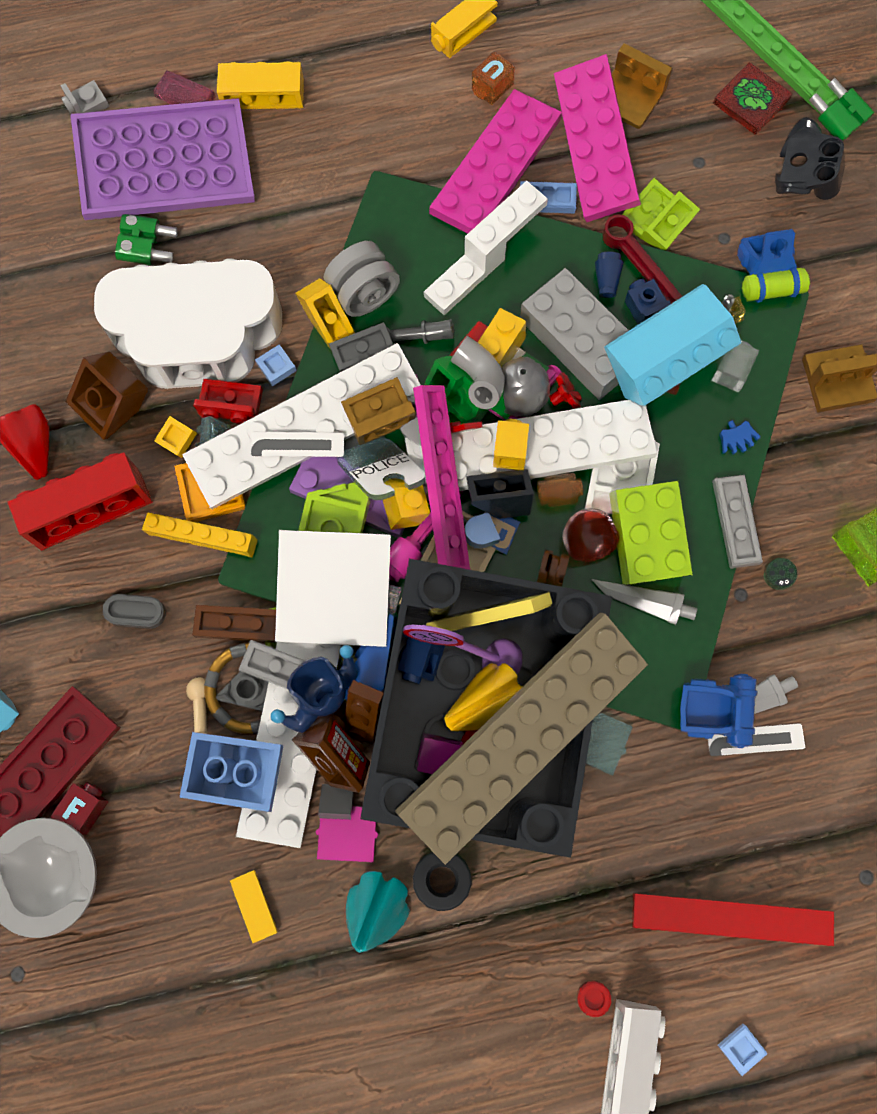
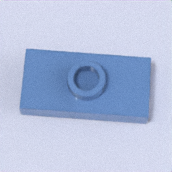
(560, 196)

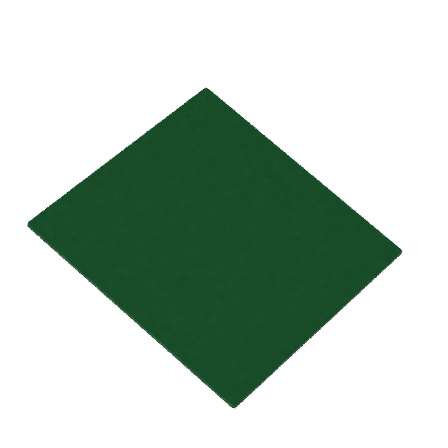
(684, 424)

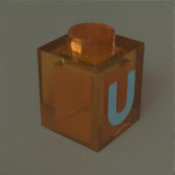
(492, 78)

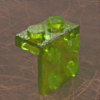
(859, 545)

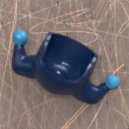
(317, 690)

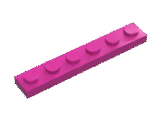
(441, 476)

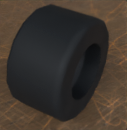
(436, 900)

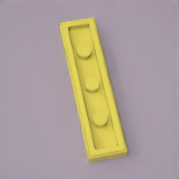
(493, 613)

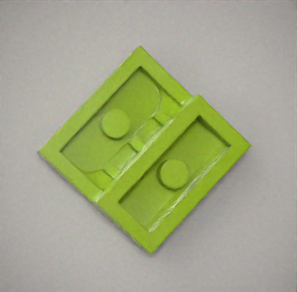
(660, 215)

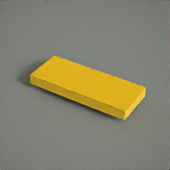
(253, 906)

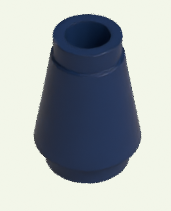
(608, 273)

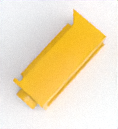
(462, 25)

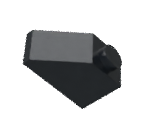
(502, 493)

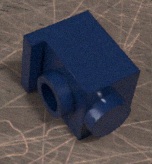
(640, 306)
(419, 660)

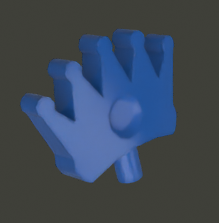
(738, 437)

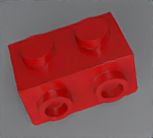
(228, 400)

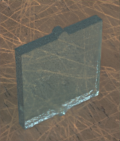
(607, 743)

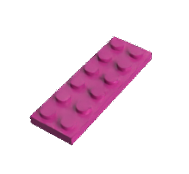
(596, 139)
(495, 161)

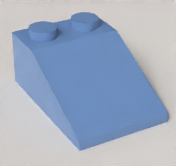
(231, 771)

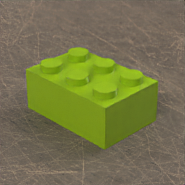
(650, 532)

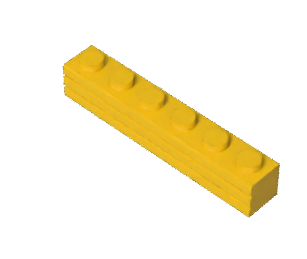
(200, 534)

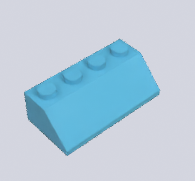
(672, 345)

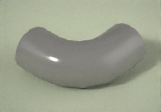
(484, 371)

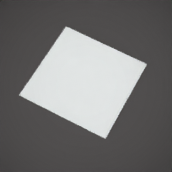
(332, 588)

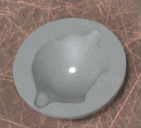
(44, 877)

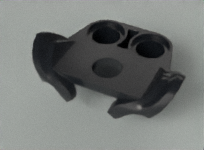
(823, 165)

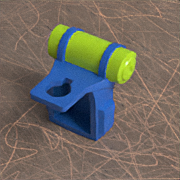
(771, 266)

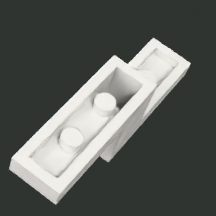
(485, 247)

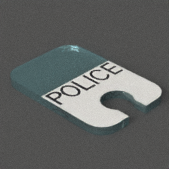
(376, 463)

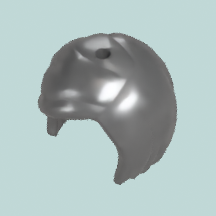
(525, 387)

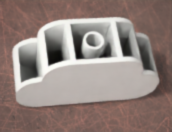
(190, 319)

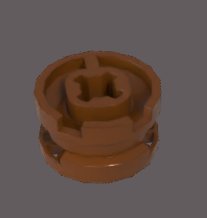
(553, 568)

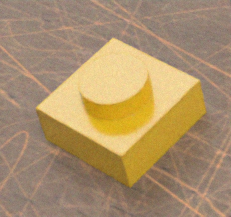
(175, 436)

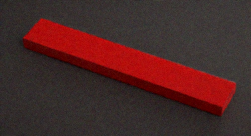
(733, 919)

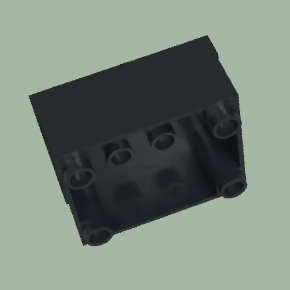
(547, 808)

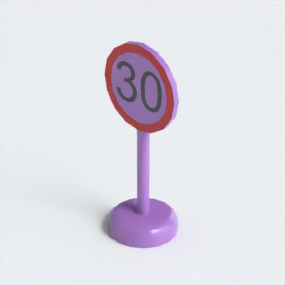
(498, 652)

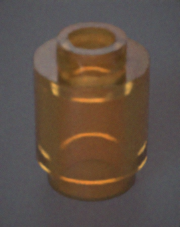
(559, 490)

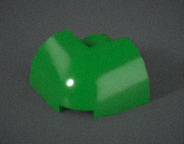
(456, 389)

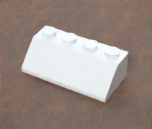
(633, 1059)

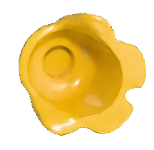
(483, 697)

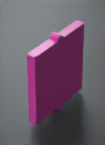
(347, 838)

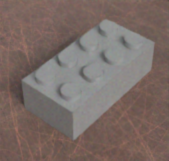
(575, 330)

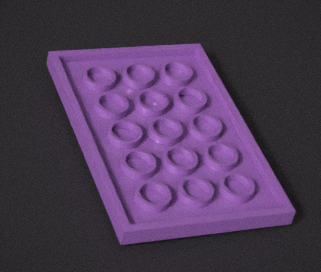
(161, 158)

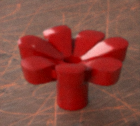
(565, 392)

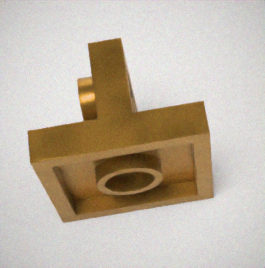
(841, 377)
(378, 411)

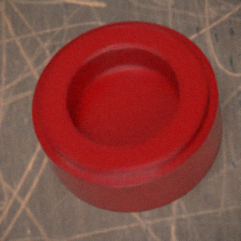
(593, 998)

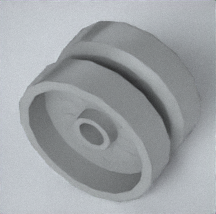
(361, 278)

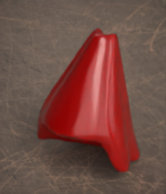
(26, 438)

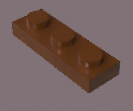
(234, 623)
(362, 712)

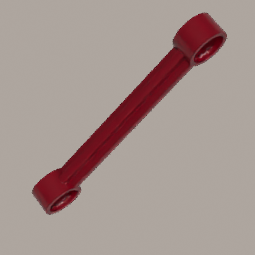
(638, 256)

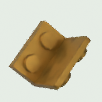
(638, 84)

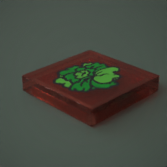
(752, 98)

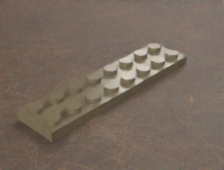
(521, 738)

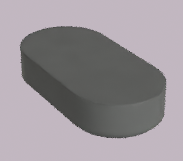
(134, 611)

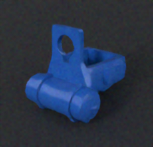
(720, 709)

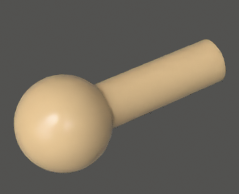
(196, 693)

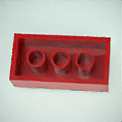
(79, 501)

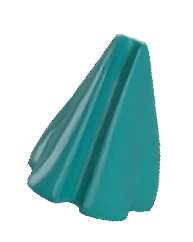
(375, 910)

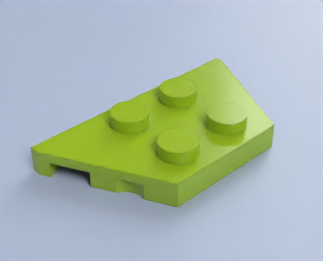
(335, 510)

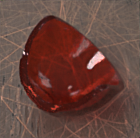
(590, 535)

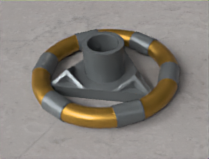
(241, 690)

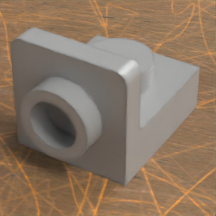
(84, 99)

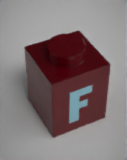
(81, 807)

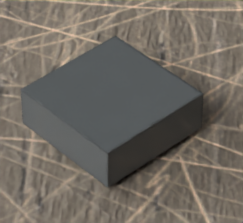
(335, 803)

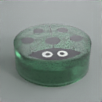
(780, 574)

